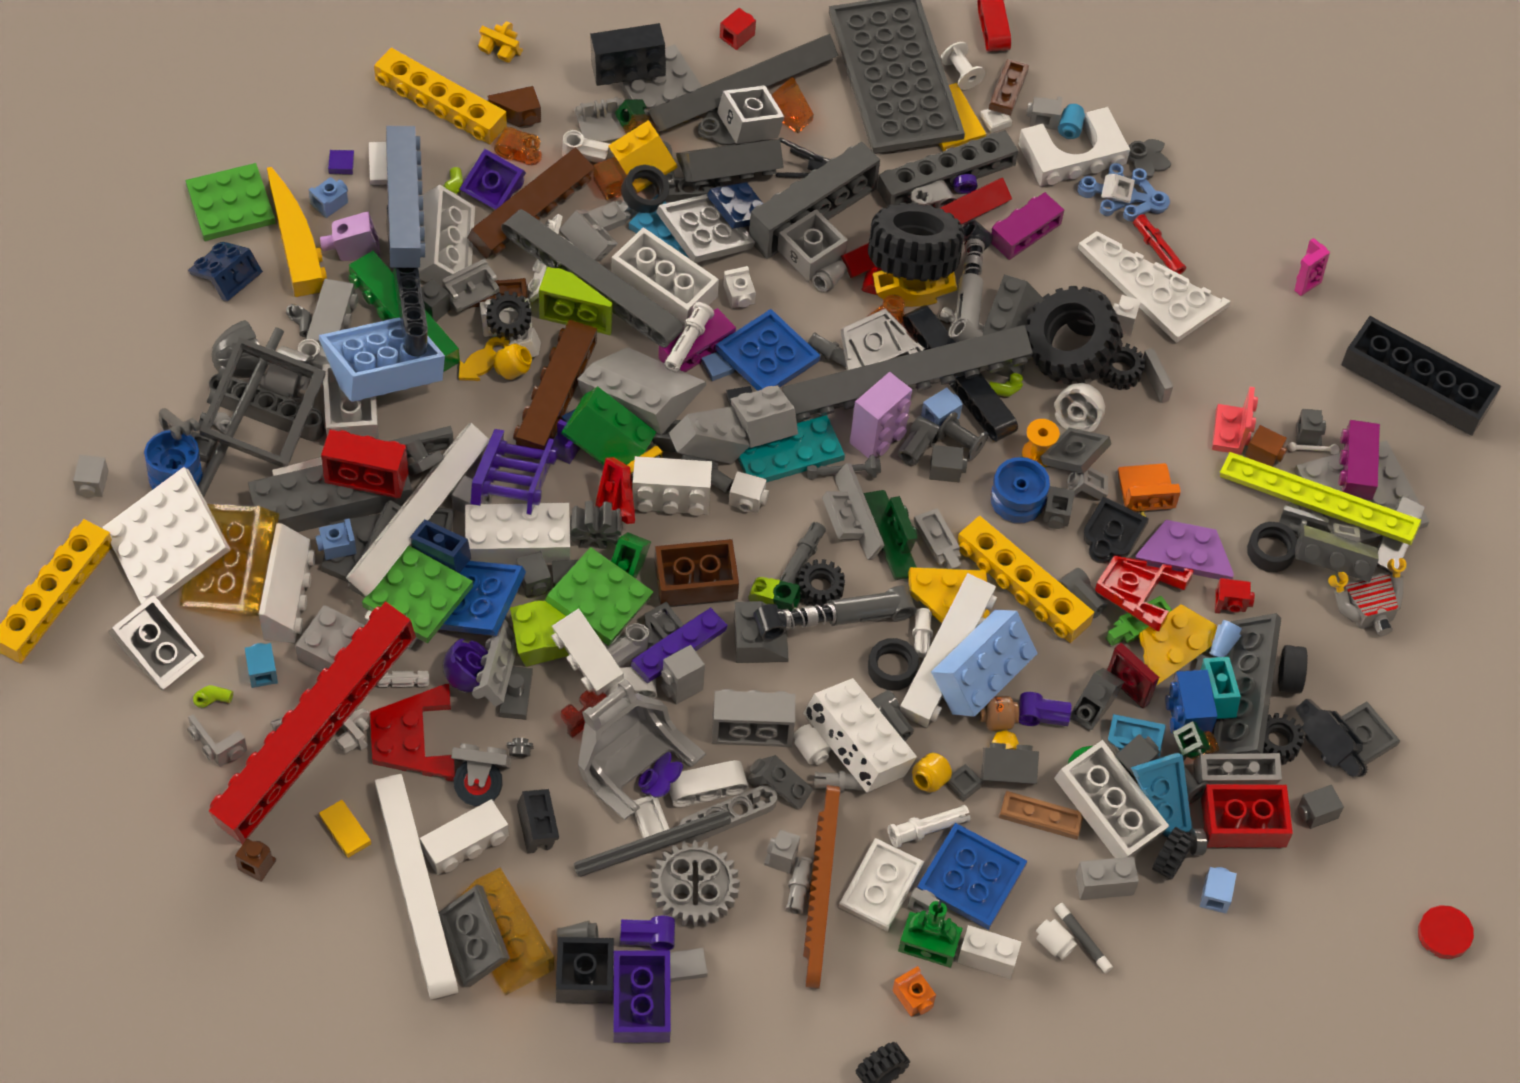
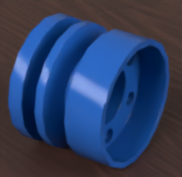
(167, 456)

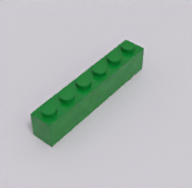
(378, 288)

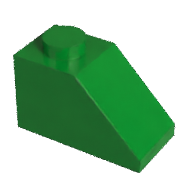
(631, 553)

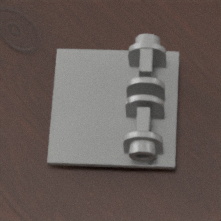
(599, 120)

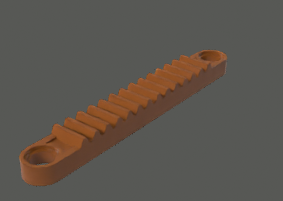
(820, 887)

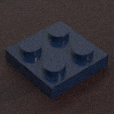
(735, 203)

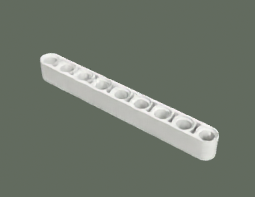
(419, 506)
(416, 887)

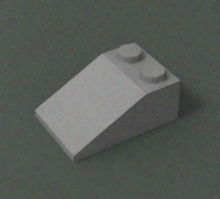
(156, 642)

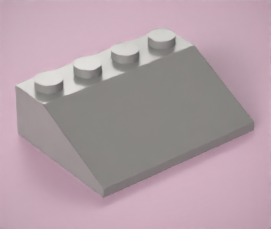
(643, 386)

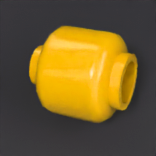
(512, 361)
(931, 772)

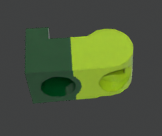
(776, 592)

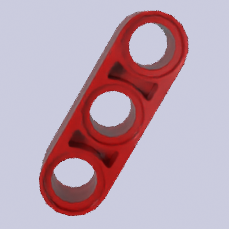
(994, 25)

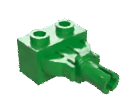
(931, 936)

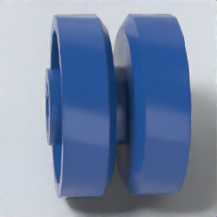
(1020, 490)

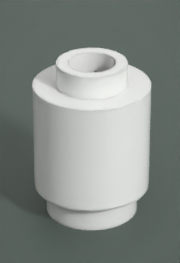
(811, 745)
(1055, 939)

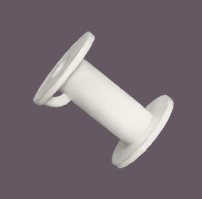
(970, 75)

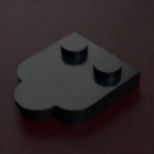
(1113, 530)

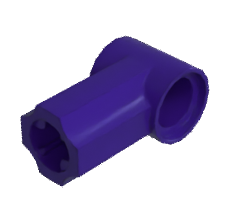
(1036, 710)
(656, 933)

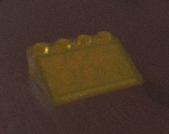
(237, 578)

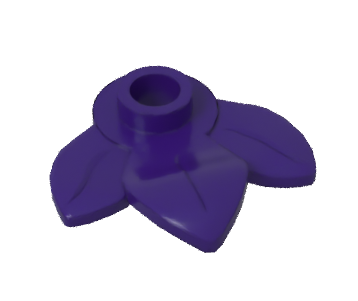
(658, 780)

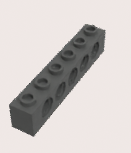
(975, 158)

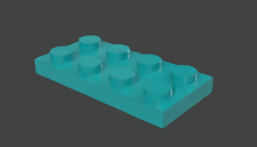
(813, 445)

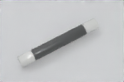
(1083, 938)

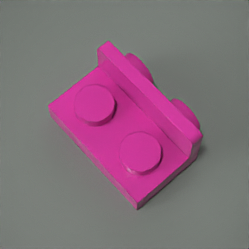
(1312, 267)

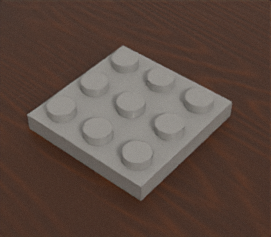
(658, 90)
(702, 229)

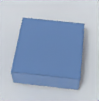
(716, 366)

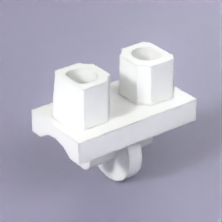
(353, 735)

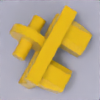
(502, 37)

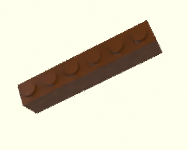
(535, 198)
(556, 385)

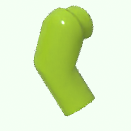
(455, 180)
(1010, 387)
(211, 694)

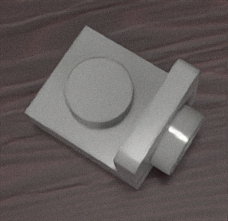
(1091, 482)

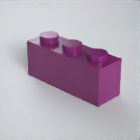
(1026, 225)
(715, 331)
(1360, 459)

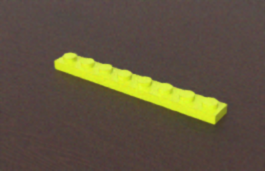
(1320, 498)

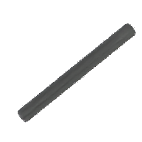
(652, 843)

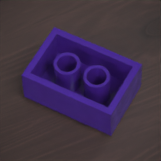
(642, 997)

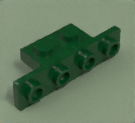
(896, 531)

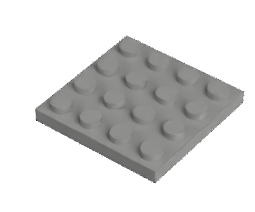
(1391, 485)

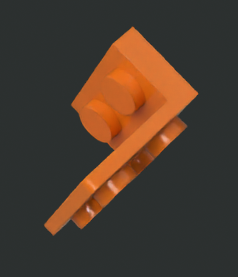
(1148, 487)

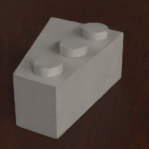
(711, 435)

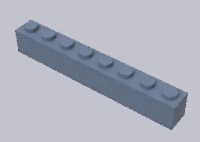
(404, 204)

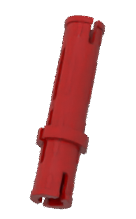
(1144, 226)

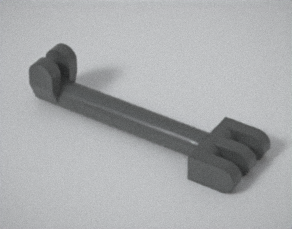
(179, 427)

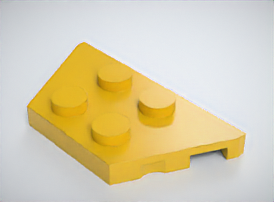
(1178, 641)

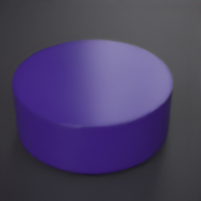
(965, 183)

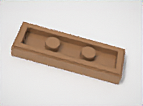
(1041, 815)

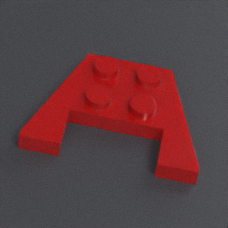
(1131, 582)
(399, 734)

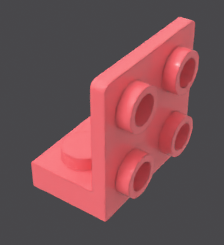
(1234, 425)

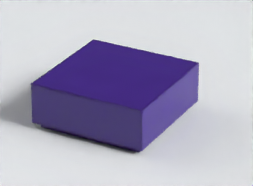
(341, 162)

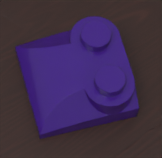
(493, 180)

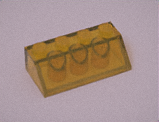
(525, 945)

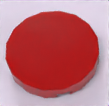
(1445, 932)

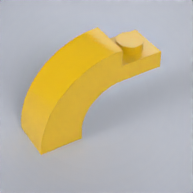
(913, 292)

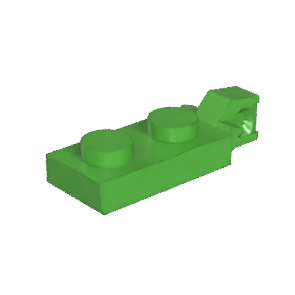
(1129, 627)

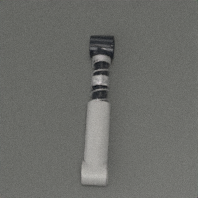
(970, 284)

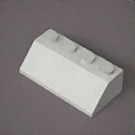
(446, 226)
(285, 585)

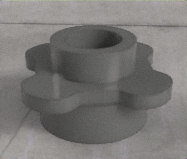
(520, 747)

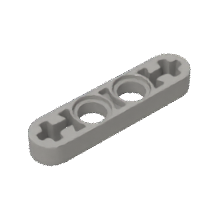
(760, 809)

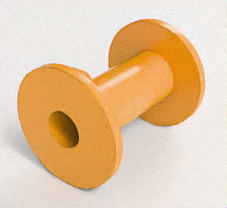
(1041, 436)

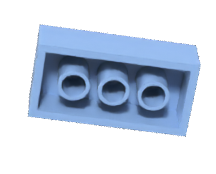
(984, 662)

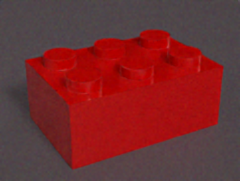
(364, 463)
(1246, 815)

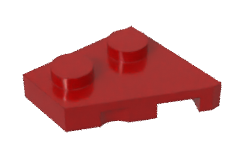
(617, 489)

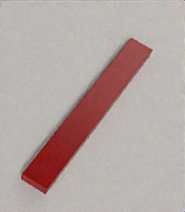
(963, 209)

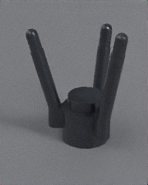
(815, 160)

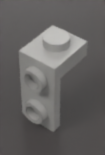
(222, 752)

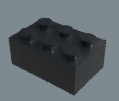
(628, 54)

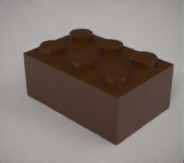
(696, 572)

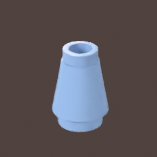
(1225, 638)

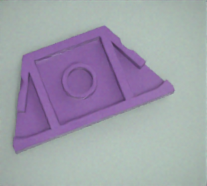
(1187, 547)

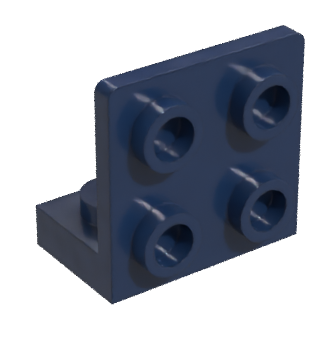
(228, 268)

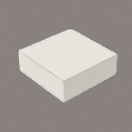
(995, 121)

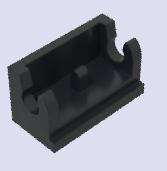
(537, 819)

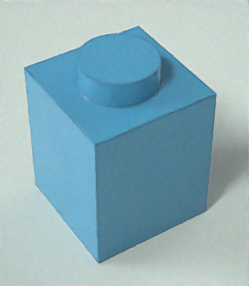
(261, 665)

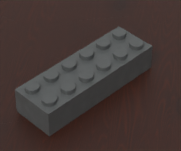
(827, 189)
(310, 503)

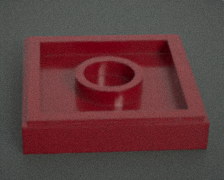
(1138, 677)

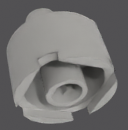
(285, 381)

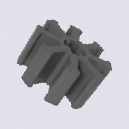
(595, 525)

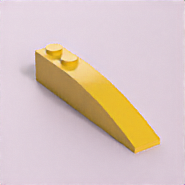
(297, 240)

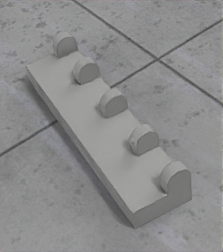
(497, 666)

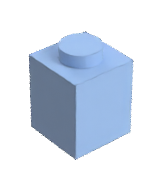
(941, 406)
(1218, 889)

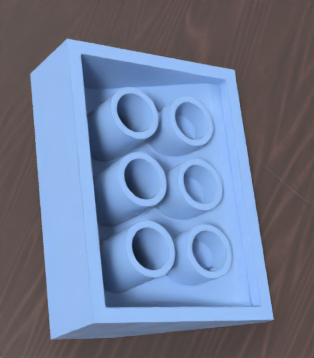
(373, 360)

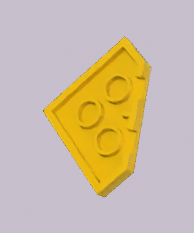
(939, 588)

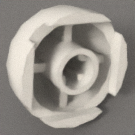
(1080, 407)

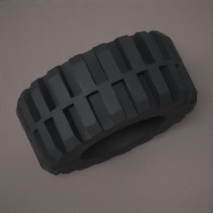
(915, 241)
(1067, 307)

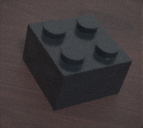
(584, 970)

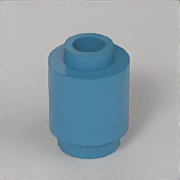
(1071, 121)

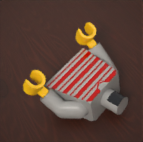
(1373, 601)

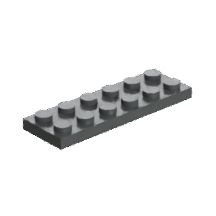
(1253, 667)

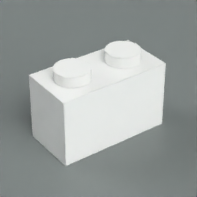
(989, 952)

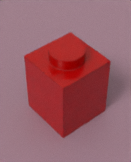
(737, 28)

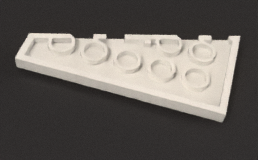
(1164, 294)

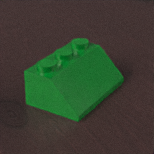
(607, 429)

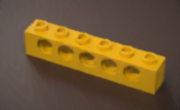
(440, 96)
(85, 536)
(1020, 566)

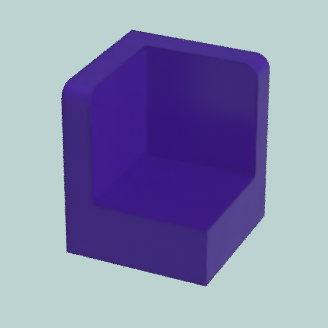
(565, 448)

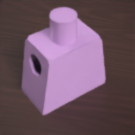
(352, 237)

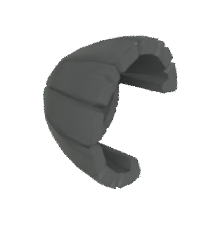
(220, 348)

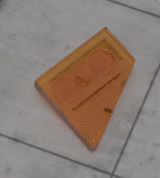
(793, 105)

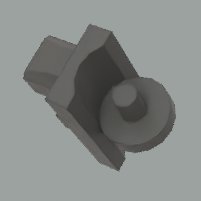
(1296, 518)

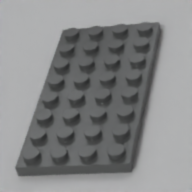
(896, 74)

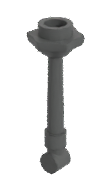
(871, 466)

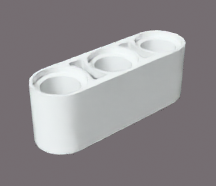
(708, 784)

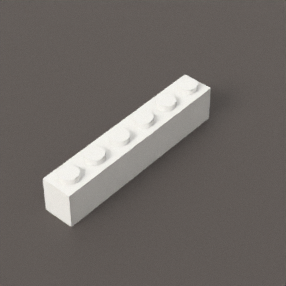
(962, 618)

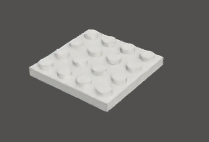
(166, 537)

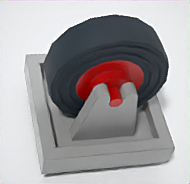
(479, 774)

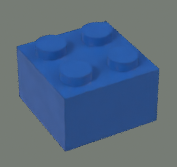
(1191, 700)

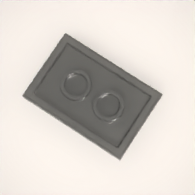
(473, 936)

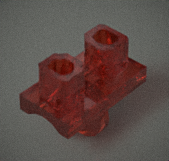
(573, 718)

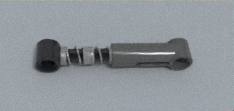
(893, 604)

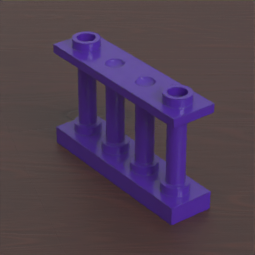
(493, 460)

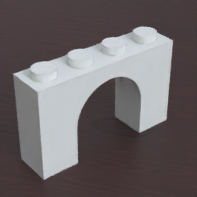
(1053, 165)

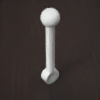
(1334, 448)

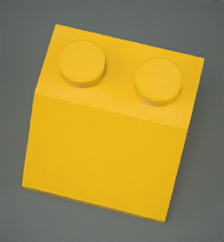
(640, 148)

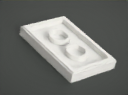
(881, 884)

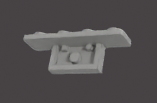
(851, 512)

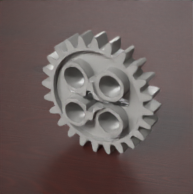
(720, 883)

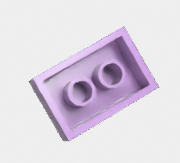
(881, 416)

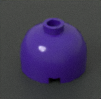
(463, 664)

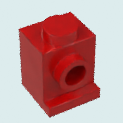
(1233, 595)

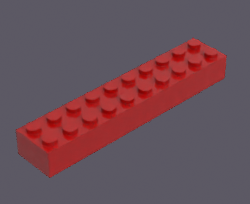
(312, 722)

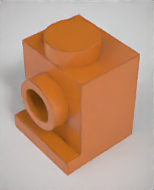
(914, 1002)

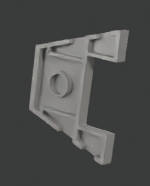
(876, 340)

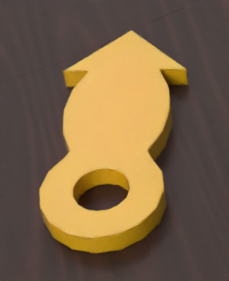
(481, 360)

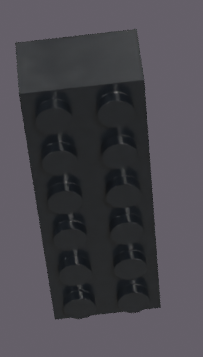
(1420, 375)

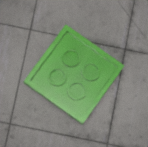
(230, 202)
(421, 591)
(602, 593)

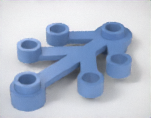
(1151, 200)

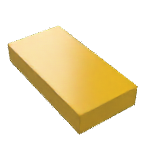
(345, 828)

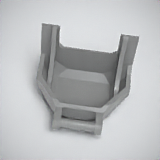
(625, 738)

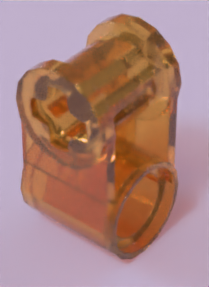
(517, 144)

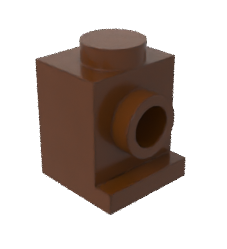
(254, 859)

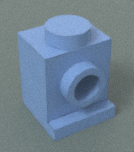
(329, 196)
(336, 540)

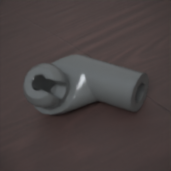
(301, 317)

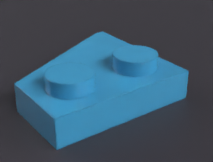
(1125, 729)

